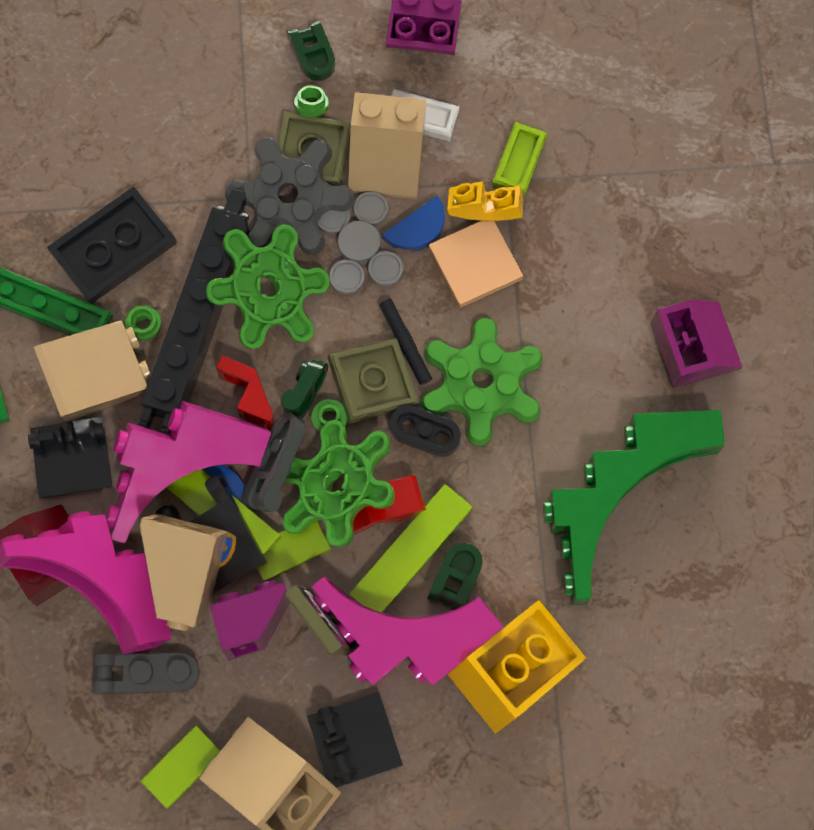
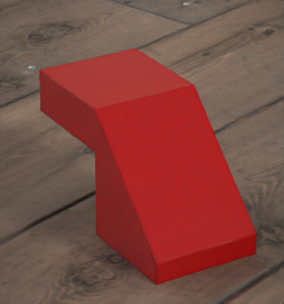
(253, 404)
(406, 504)

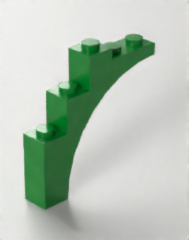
(582, 512)

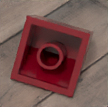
(35, 585)

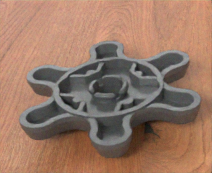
(313, 196)

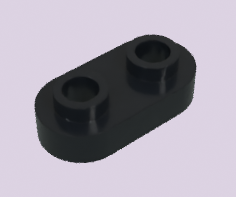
(426, 429)

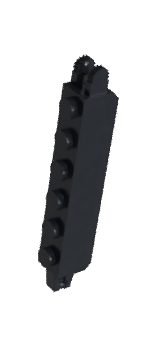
(193, 318)

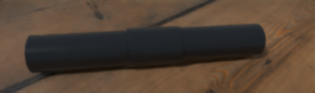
(405, 342)

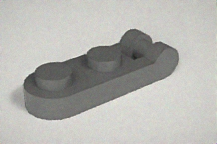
(267, 480)
(145, 673)

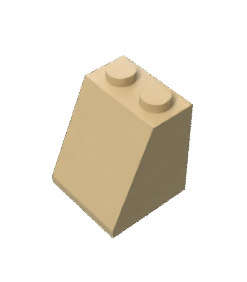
(386, 145)
(93, 370)
(181, 567)
(269, 781)

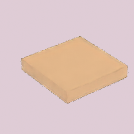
(475, 262)

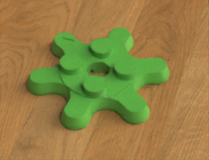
(289, 281)
(482, 404)
(317, 478)

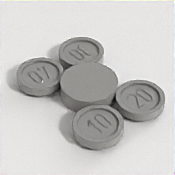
(361, 245)

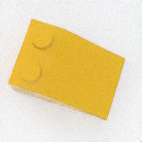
(516, 666)

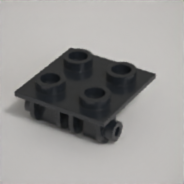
(70, 457)
(354, 740)

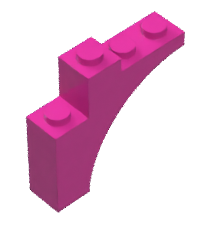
(156, 459)
(112, 582)
(385, 640)

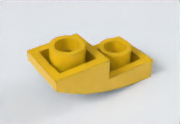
(474, 203)

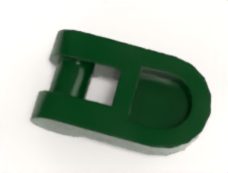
(317, 59)
(310, 379)
(463, 565)

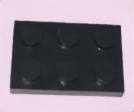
(112, 245)

